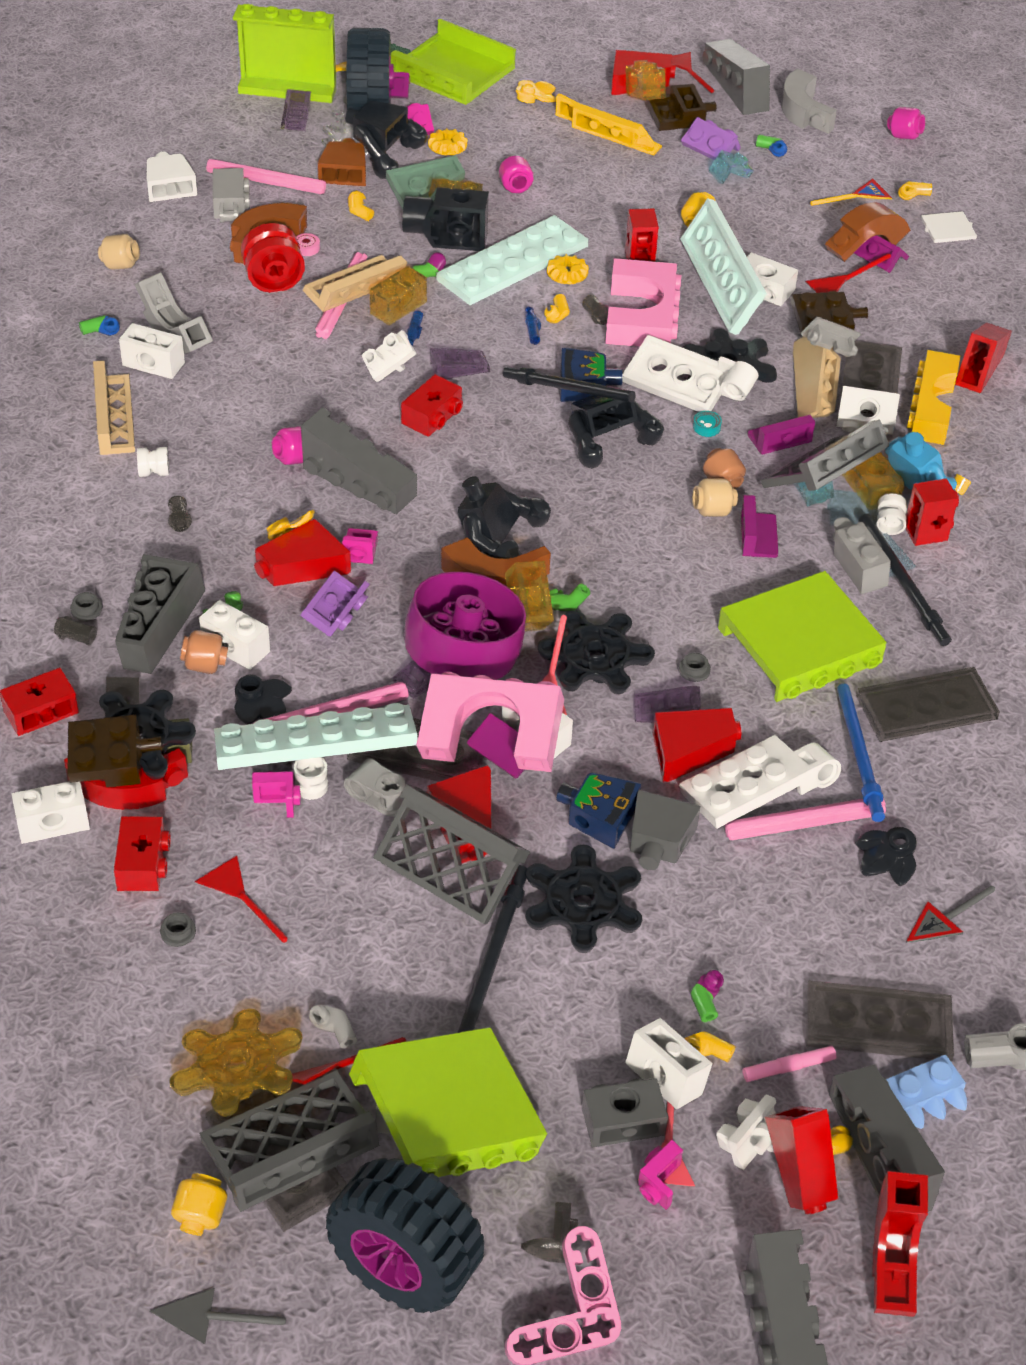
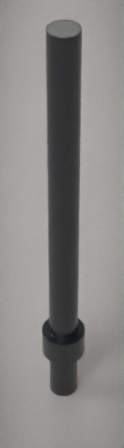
(529, 376)
(929, 617)
(511, 900)

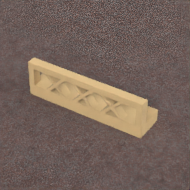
(352, 282)
(103, 409)

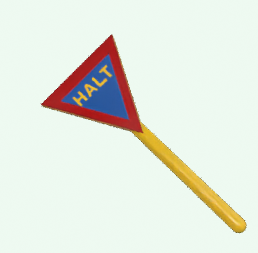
(868, 190)

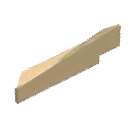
(815, 378)

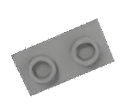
(829, 335)

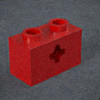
(641, 235)
(431, 405)
(931, 511)
(39, 701)
(140, 853)

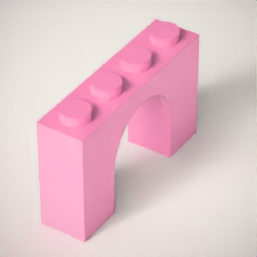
(650, 281)
(455, 698)

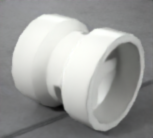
(153, 461)
(891, 514)
(312, 777)

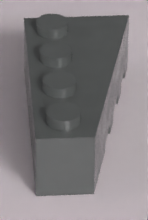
(740, 75)
(355, 464)
(157, 610)
(882, 1130)
(781, 1300)

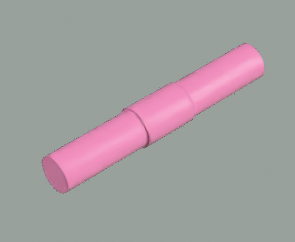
(789, 1063)

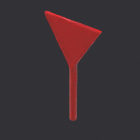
(684, 62)
(834, 283)
(228, 880)
(310, 1074)

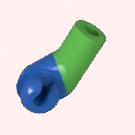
(775, 145)
(101, 324)

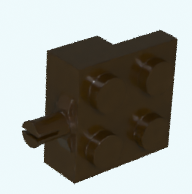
(679, 108)
(828, 306)
(107, 750)

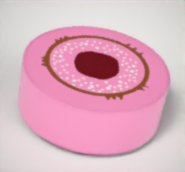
(308, 244)

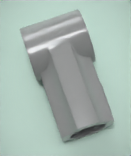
(997, 1048)

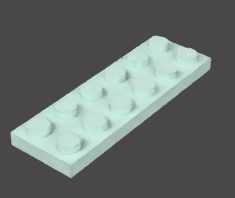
(511, 260)
(723, 267)
(314, 736)

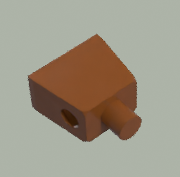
(343, 163)

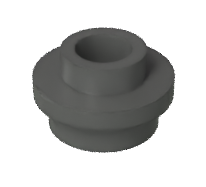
(86, 606)
(694, 667)
(175, 922)

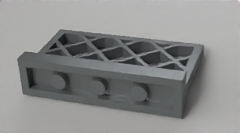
(831, 458)
(470, 832)
(302, 1157)

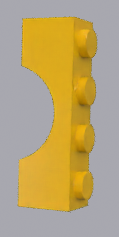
(935, 377)

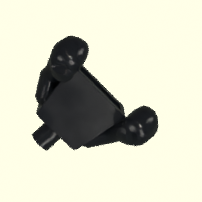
(379, 127)
(599, 415)
(492, 511)

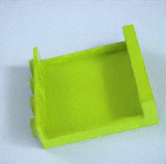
(286, 52)
(456, 62)
(804, 634)
(451, 1102)

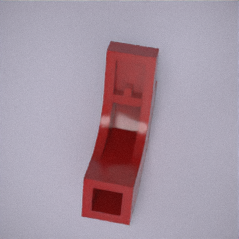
(138, 795)
(896, 1241)

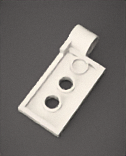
(707, 380)
(778, 773)

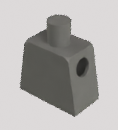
(662, 828)

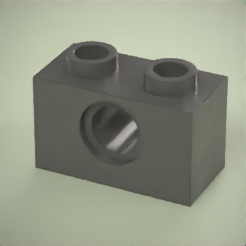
(609, 1126)

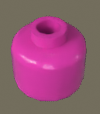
(906, 123)
(516, 174)
(288, 445)

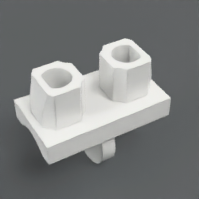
(389, 356)
(751, 1135)

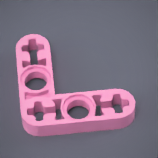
(587, 1307)

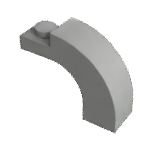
(799, 105)
(166, 316)

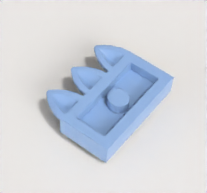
(927, 1087)

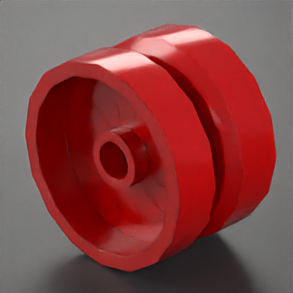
(272, 257)

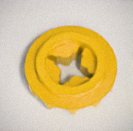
(447, 142)
(557, 269)

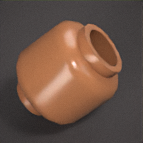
(726, 465)
(203, 652)

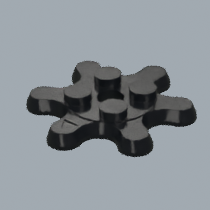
(737, 350)
(606, 638)
(151, 724)
(585, 879)

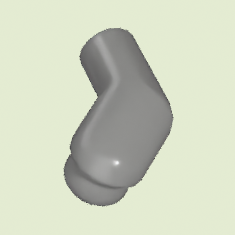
(333, 1021)

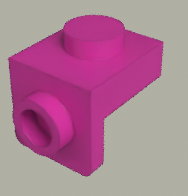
(421, 115)
(361, 545)
(276, 788)
(659, 1166)

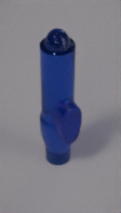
(533, 325)
(414, 329)

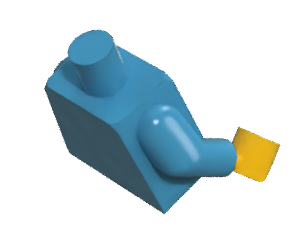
(920, 462)

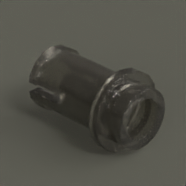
(596, 309)
(179, 517)
(74, 630)

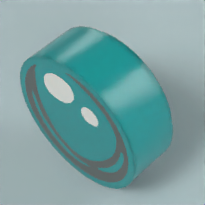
(707, 423)

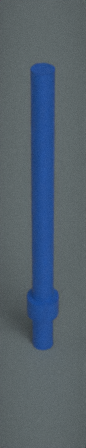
(870, 791)

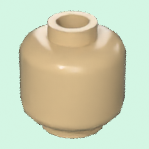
(119, 251)
(714, 497)

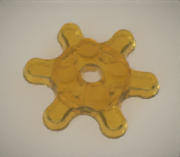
(239, 1044)

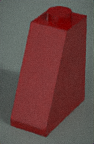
(625, 58)
(982, 356)
(302, 556)
(693, 739)
(471, 796)
(804, 1156)

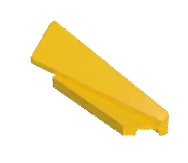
(606, 125)

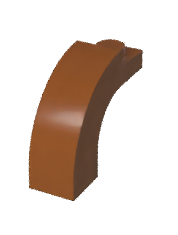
(291, 215)
(864, 223)
(465, 557)

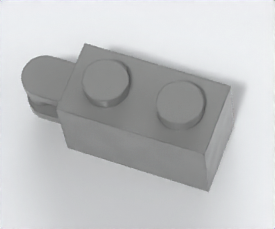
(230, 193)
(860, 555)

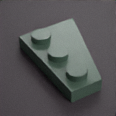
(417, 178)

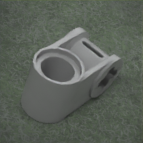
(376, 787)

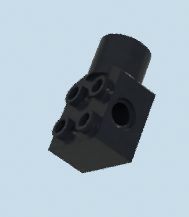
(449, 218)

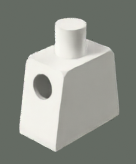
(169, 177)

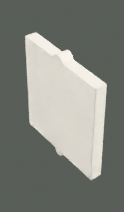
(948, 227)

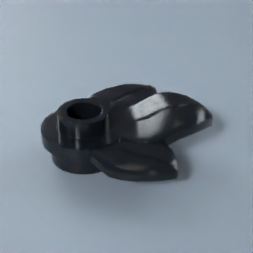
(259, 698)
(884, 855)

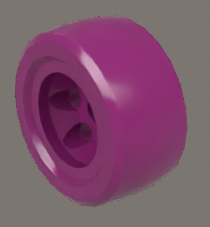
(468, 608)

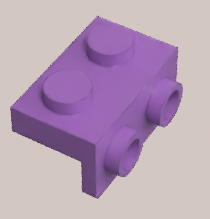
(709, 139)
(333, 603)

